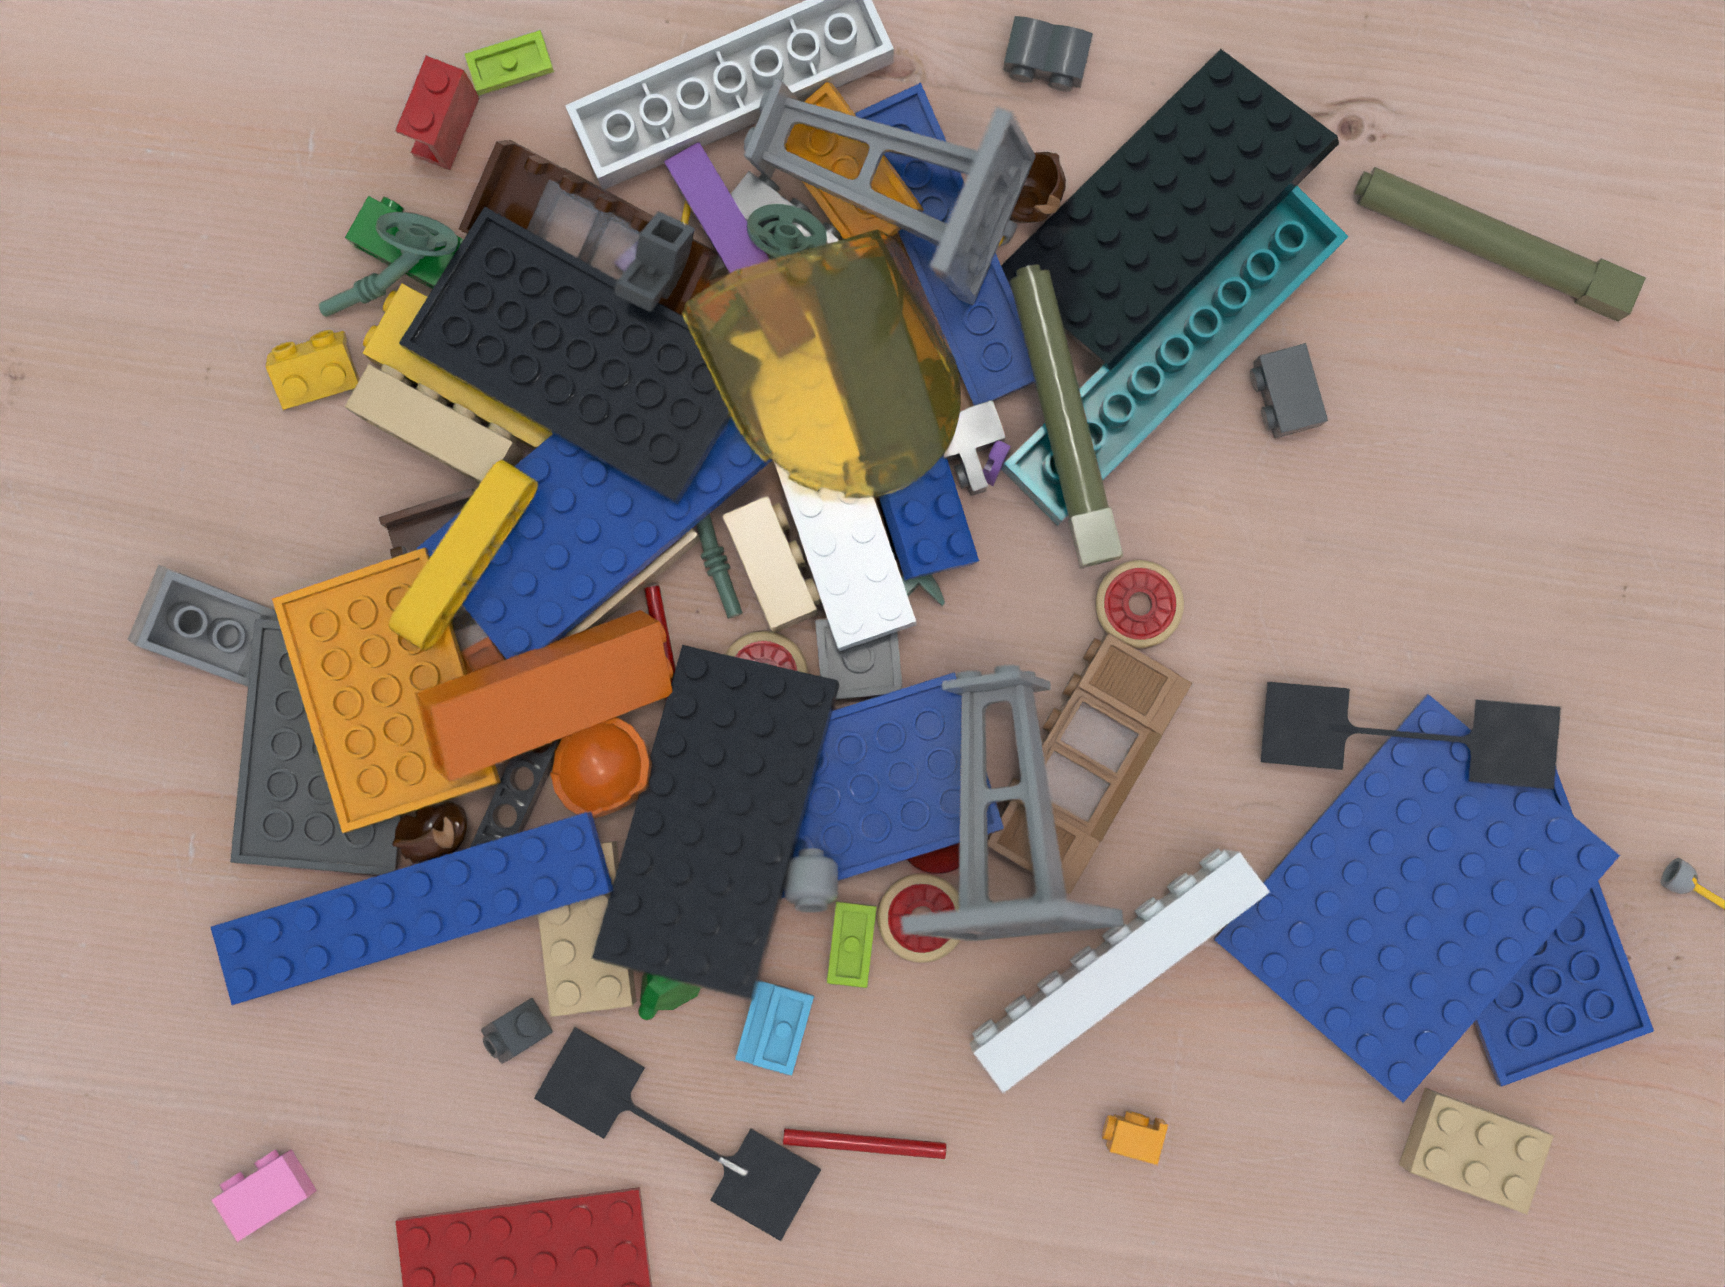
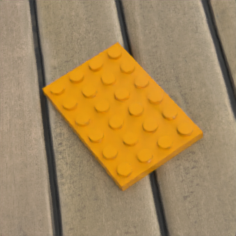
(362, 689)

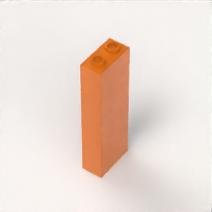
(545, 694)

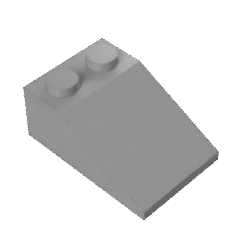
(198, 625)

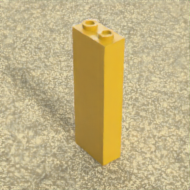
(384, 348)

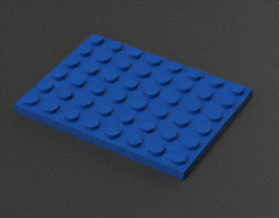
(1415, 901)

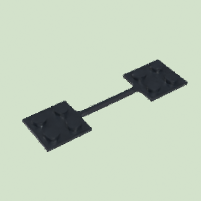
(1507, 742)
(759, 1182)

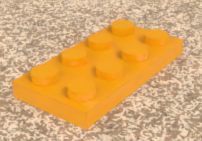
(846, 159)

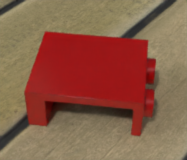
(438, 112)

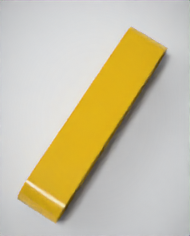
(463, 555)

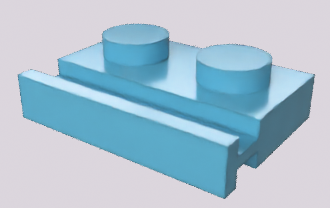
(774, 1027)

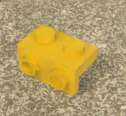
(311, 369)

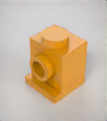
(1134, 1136)

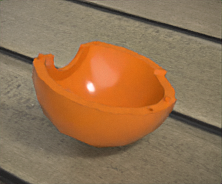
(601, 768)

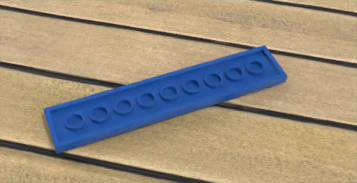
(412, 908)

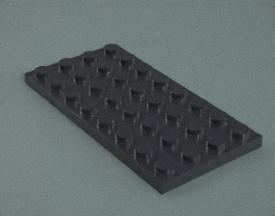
(1172, 205)
(572, 355)
(717, 822)

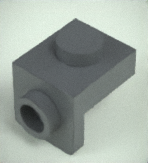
(515, 1031)

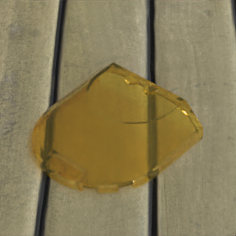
(833, 364)

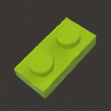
(509, 62)
(851, 944)

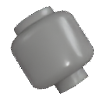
(811, 881)

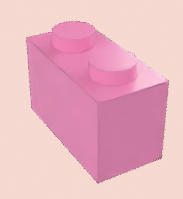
(264, 1194)

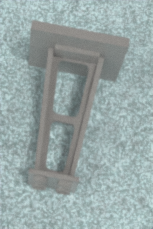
(982, 210)
(1048, 909)

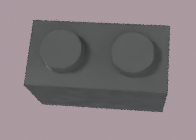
(1288, 391)

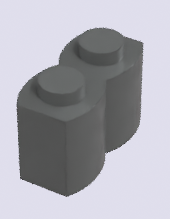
(1047, 53)

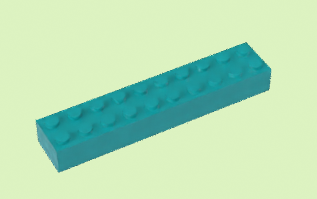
(1186, 344)

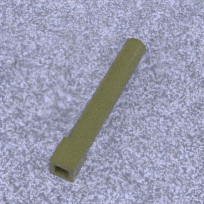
(1595, 285)
(1065, 418)

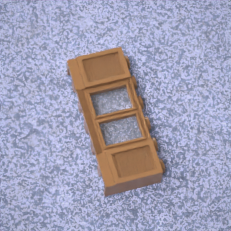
(1095, 751)

